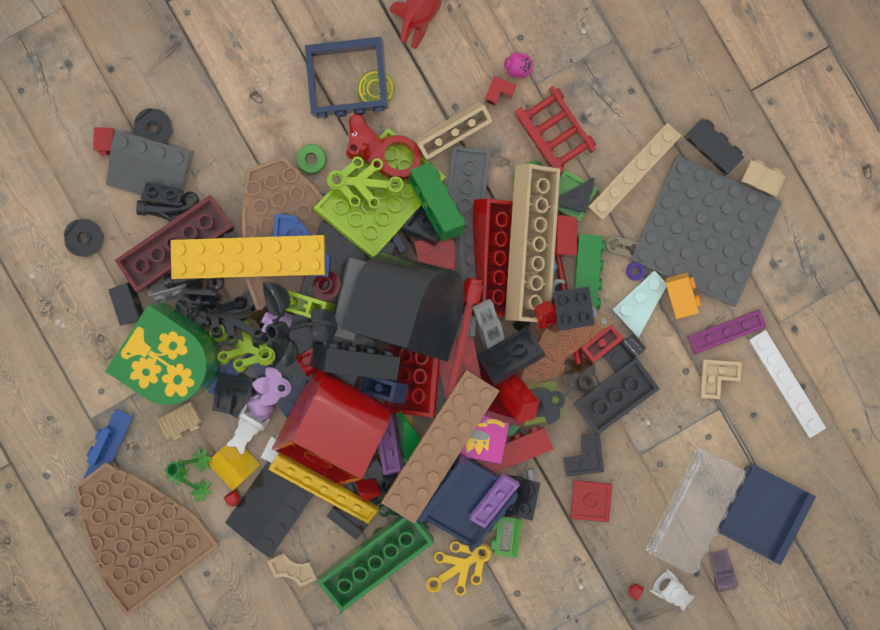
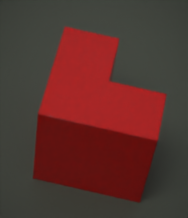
(498, 88)

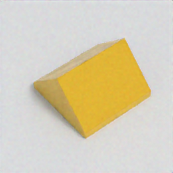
(233, 466)

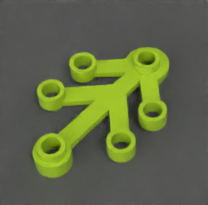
(361, 182)
(245, 347)

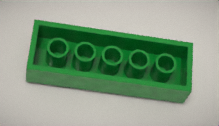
(374, 561)

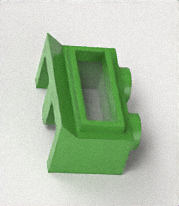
(507, 536)

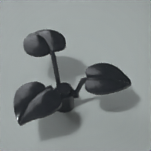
(286, 351)

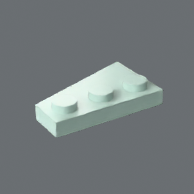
(640, 303)

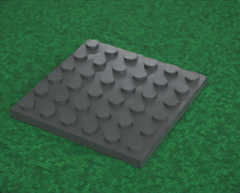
(706, 229)

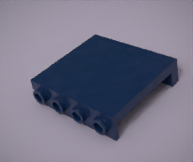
(457, 498)
(766, 513)

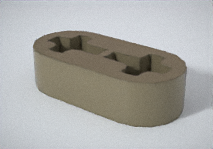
(622, 241)

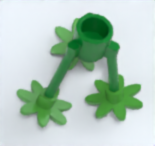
(177, 471)

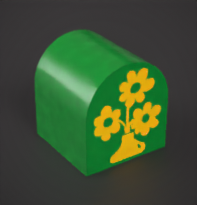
(166, 357)

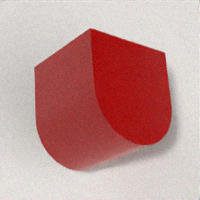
(333, 429)

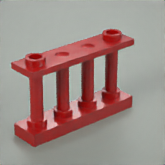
(536, 132)

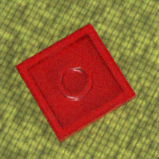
(591, 501)

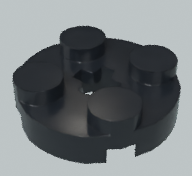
(153, 116)
(72, 238)

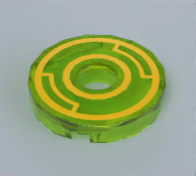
(366, 82)

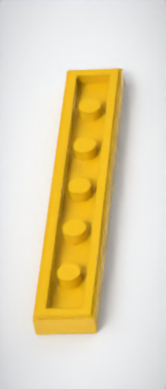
(323, 488)

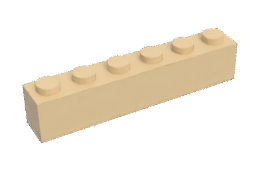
(634, 172)

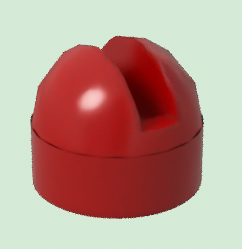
(232, 498)
(635, 591)

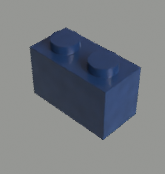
(385, 389)

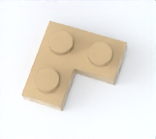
(715, 371)

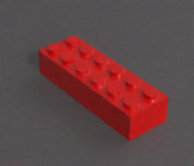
(491, 249)

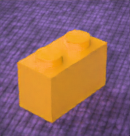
(682, 295)

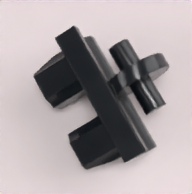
(201, 297)

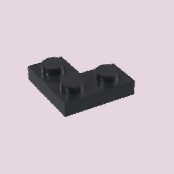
(227, 388)
(590, 460)

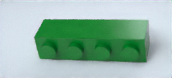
(437, 202)
(589, 265)

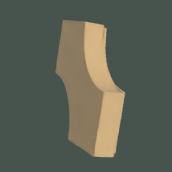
(285, 567)

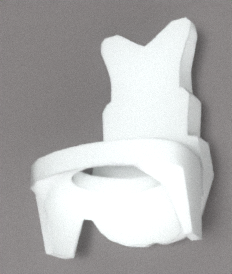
(246, 429)
(674, 592)

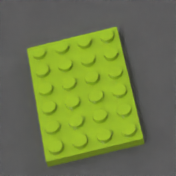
(369, 227)

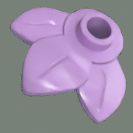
(269, 386)

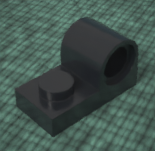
(624, 352)

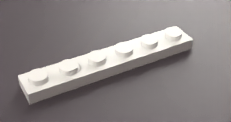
(787, 384)

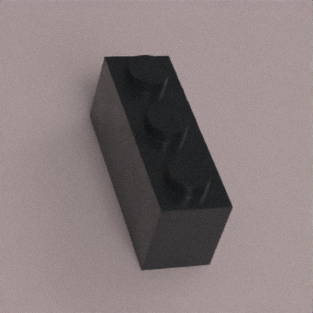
(714, 146)

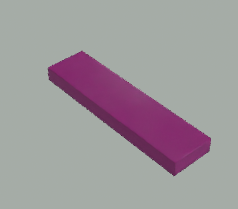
(726, 331)

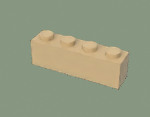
(453, 130)

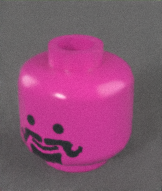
(518, 65)

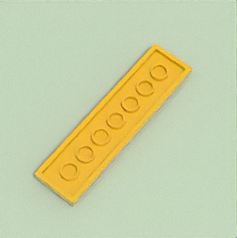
(248, 257)

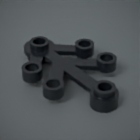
(233, 320)

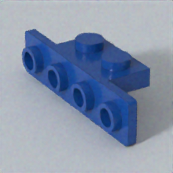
(108, 441)

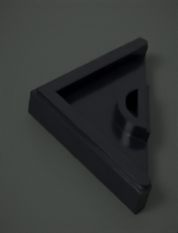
(578, 197)

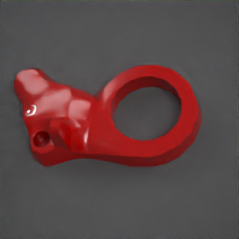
(367, 144)

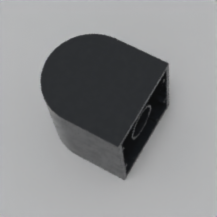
(407, 305)

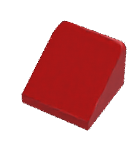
(545, 314)
(305, 361)
(368, 489)

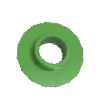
(304, 152)

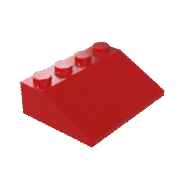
(422, 376)

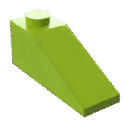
(306, 305)

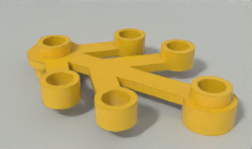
(461, 565)

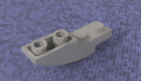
(488, 323)

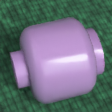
(258, 410)

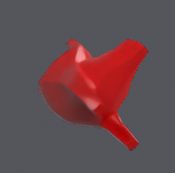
(416, 15)

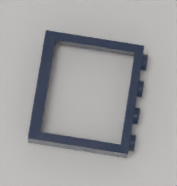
(345, 47)

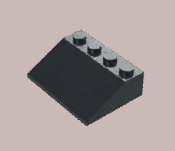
(268, 510)

